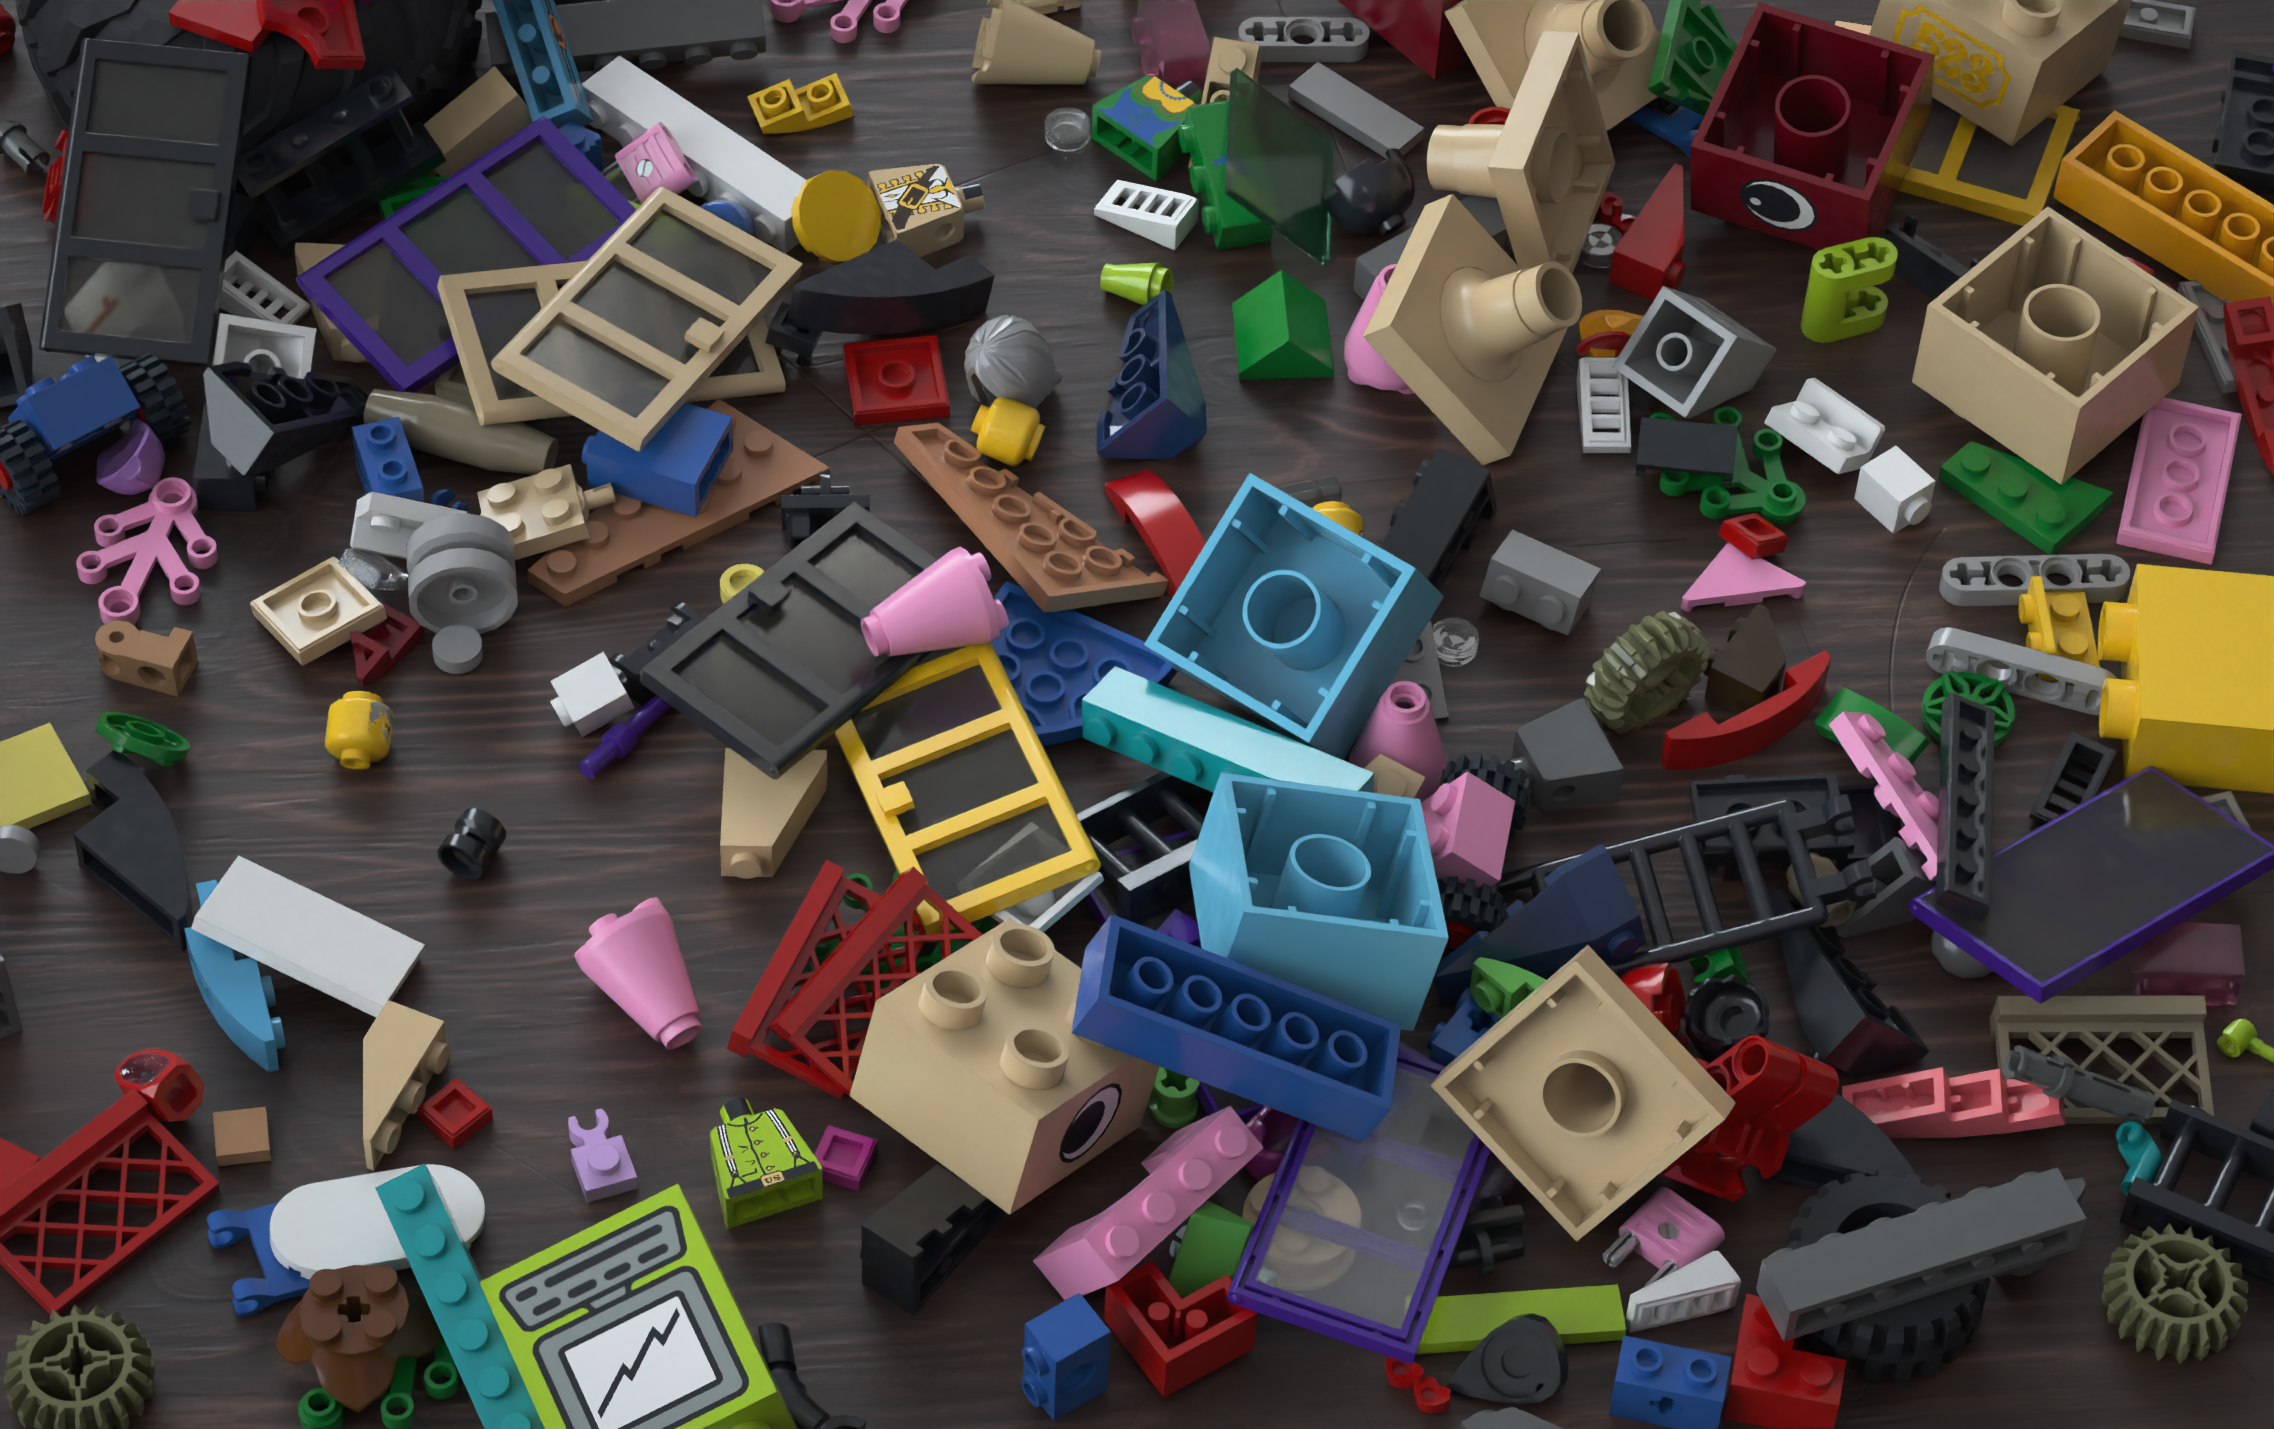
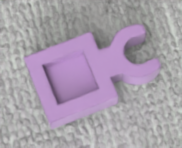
(600, 1161)

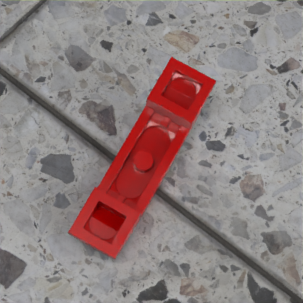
(2251, 355)
(1160, 522)
(1706, 744)

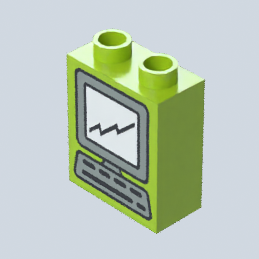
(635, 1329)

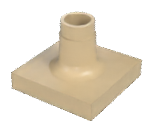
(1614, 36)
(1540, 165)
(1472, 327)
(1583, 1093)

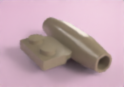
(450, 428)

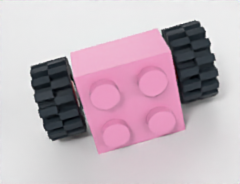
(1468, 838)

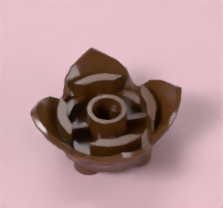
(360, 1357)

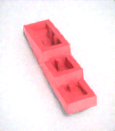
(1960, 1106)

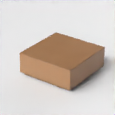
(241, 1136)

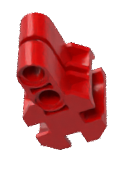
(1773, 1097)

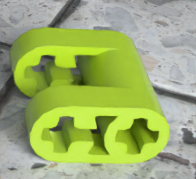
(1841, 291)

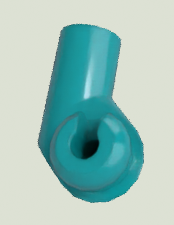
(2138, 1152)

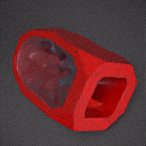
(164, 1081)

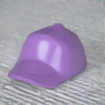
(132, 462)

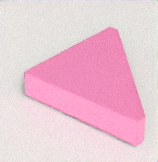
(1740, 581)

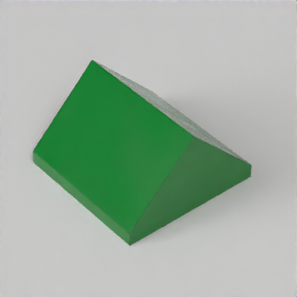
(1282, 331)

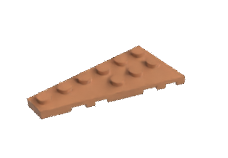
(639, 532)
(1030, 536)

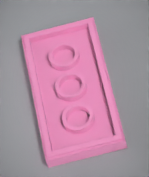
(2179, 480)

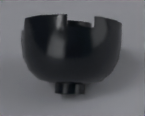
(1372, 196)

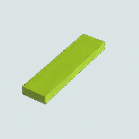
(1575, 1312)

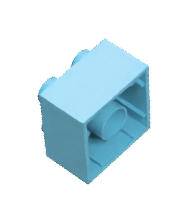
(1294, 618)
(1322, 891)

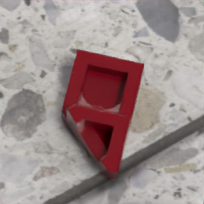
(384, 645)

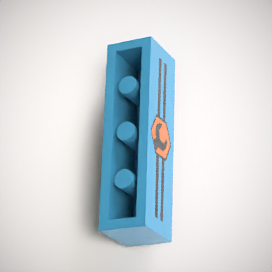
(543, 61)

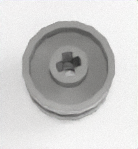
(461, 573)

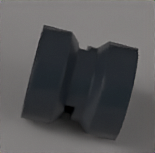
(468, 848)

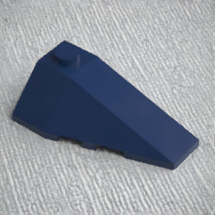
(1157, 393)
(1579, 908)

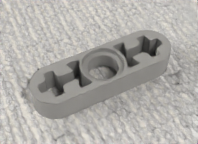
(1318, 28)

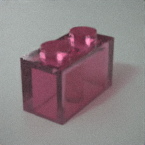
(1171, 41)
(2191, 962)

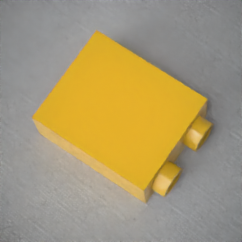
(2192, 677)

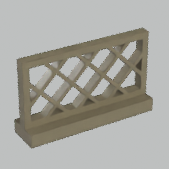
(2111, 1019)

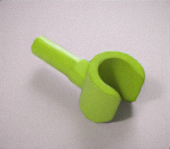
(2241, 1036)

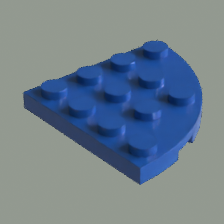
(1061, 658)

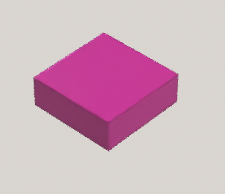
(845, 1157)

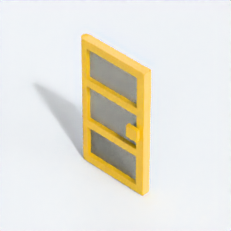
(965, 787)

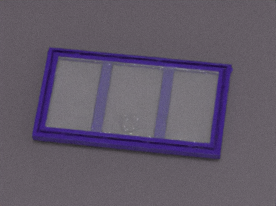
(1368, 1227)

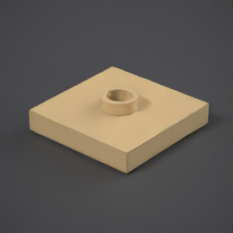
(318, 611)

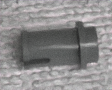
(21, 147)

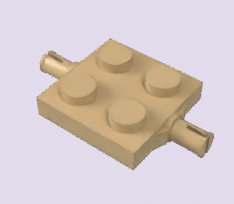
(543, 509)

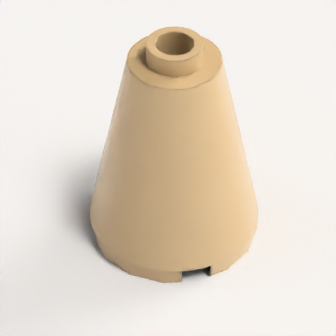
(1031, 49)

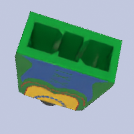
(1144, 123)

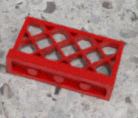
(849, 960)
(786, 973)
(73, 1163)

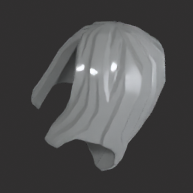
(1010, 362)

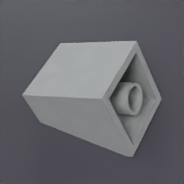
(1692, 354)

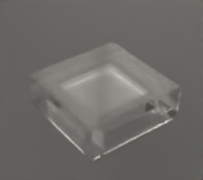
(372, 570)

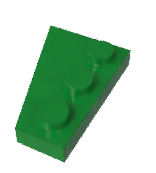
(2024, 495)

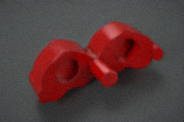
(1611, 212)
(1428, 1394)

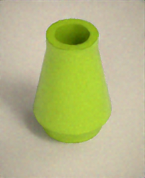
(1136, 281)

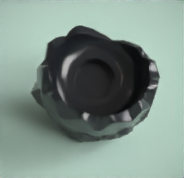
(1724, 1013)

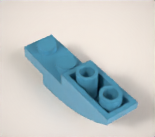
(236, 993)

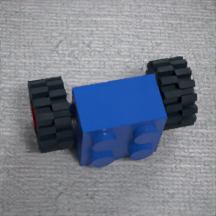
(76, 411)

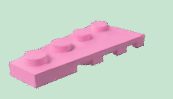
(1896, 787)

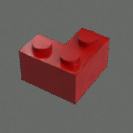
(1174, 1336)
(1777, 1384)

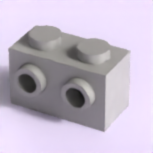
(1540, 582)

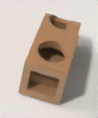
(146, 657)

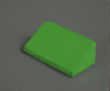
(1209, 1248)

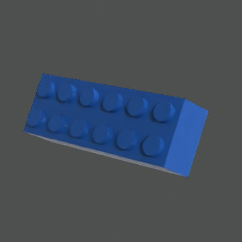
(1236, 1028)

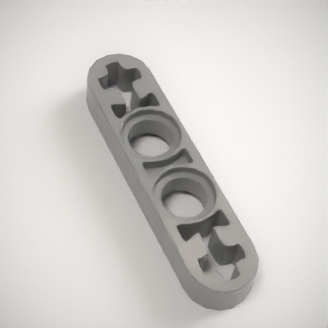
(1976, 569)
(2023, 666)

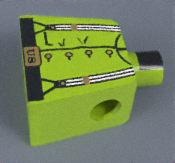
(761, 1164)

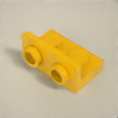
(2058, 624)

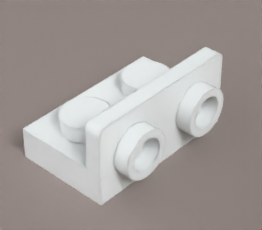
(1827, 427)
(387, 522)

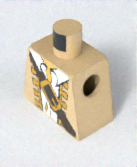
(923, 206)

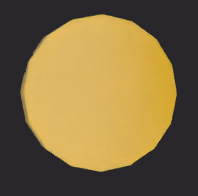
(836, 217)

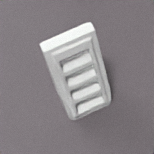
(1168, 226)
(252, 278)
(1598, 377)
(1687, 1293)

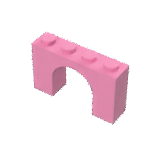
(1181, 1178)

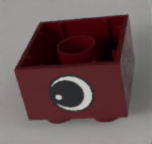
(1810, 130)

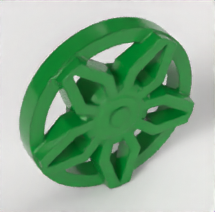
(1962, 680)
(142, 736)

